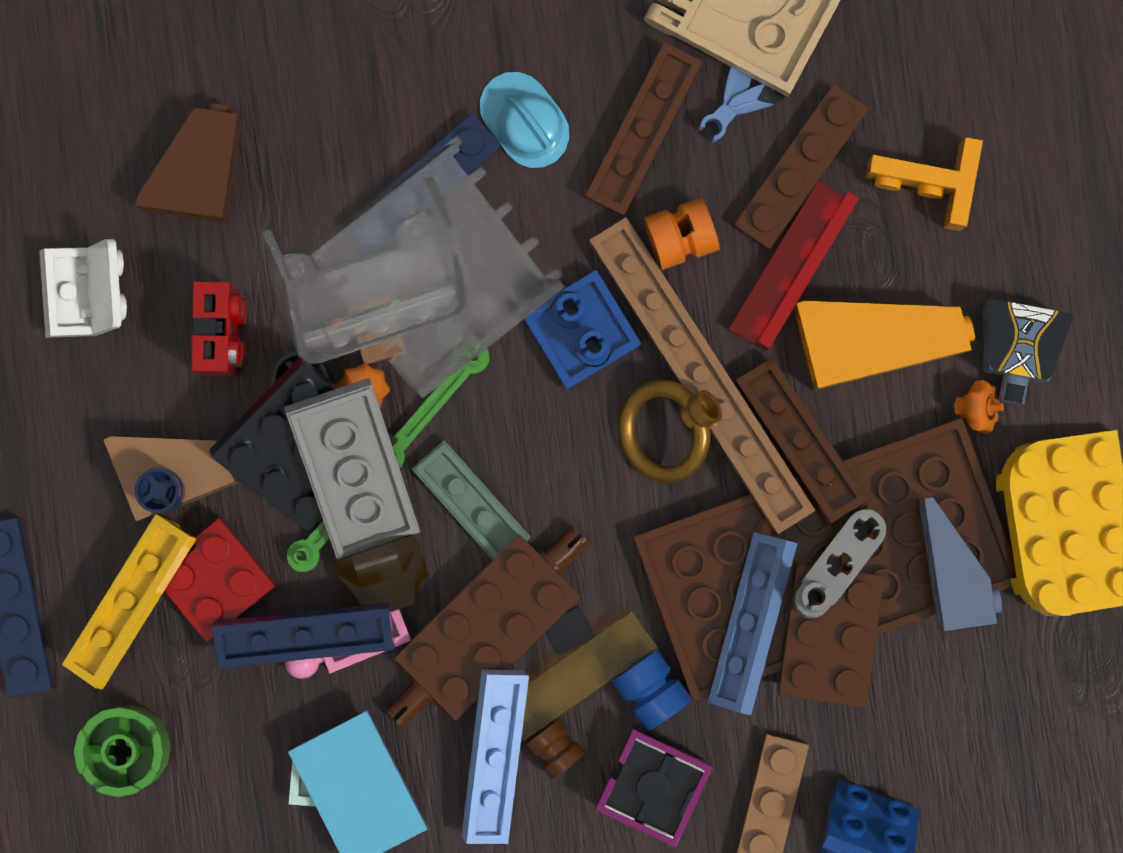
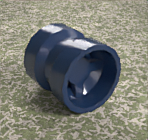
(153, 488)

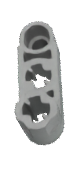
(844, 543)

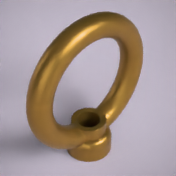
(697, 412)

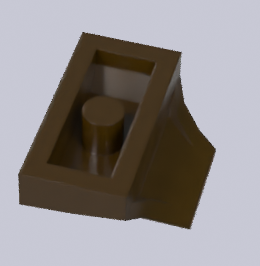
(383, 574)

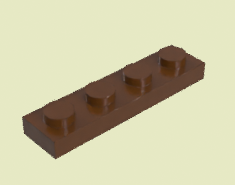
(643, 129)
(801, 167)
(802, 442)

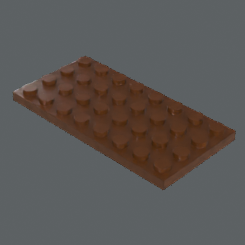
(701, 558)

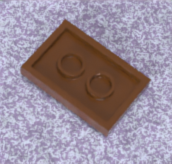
(833, 653)

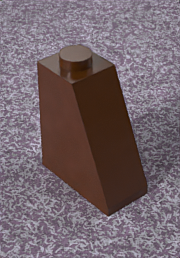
(197, 167)

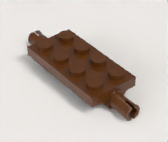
(487, 626)

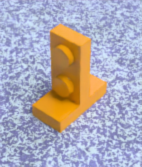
(934, 181)

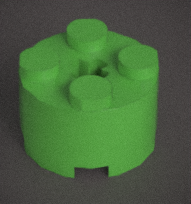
(105, 767)

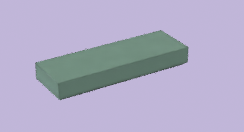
(468, 500)

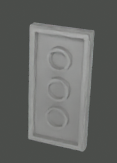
(352, 468)

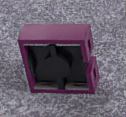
(654, 787)

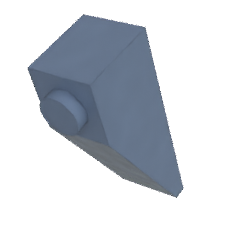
(958, 581)

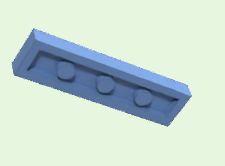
(752, 623)

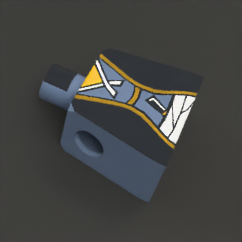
(1021, 345)

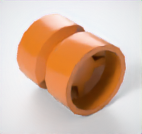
(666, 239)

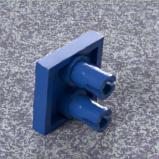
(582, 330)
(868, 822)

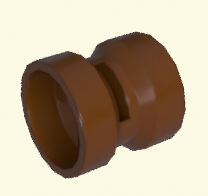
(554, 748)

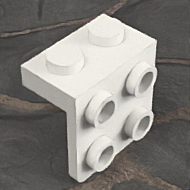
(82, 290)

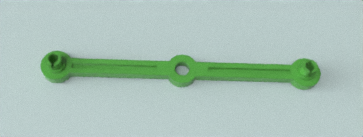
(305, 554)

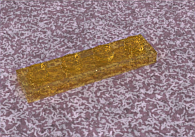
(584, 672)

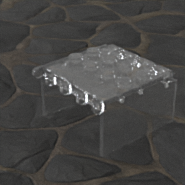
(497, 271)

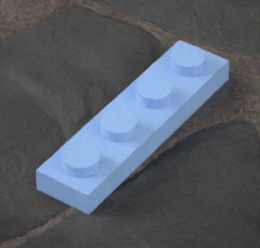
(495, 756)

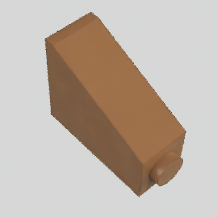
(184, 457)

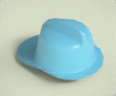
(524, 119)

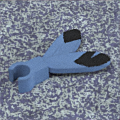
(740, 101)

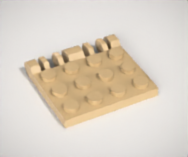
(753, 36)

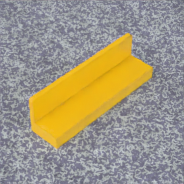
(129, 601)

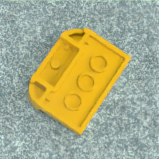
(1066, 522)

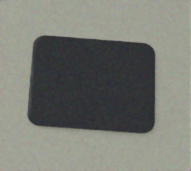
(569, 631)

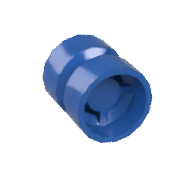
(651, 690)

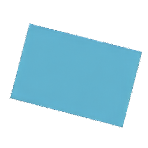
(358, 788)

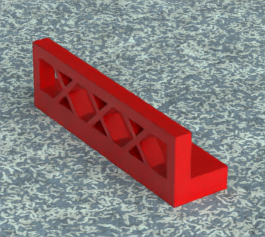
(792, 265)

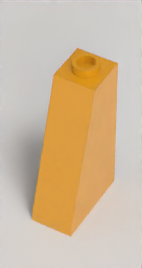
(869, 339)

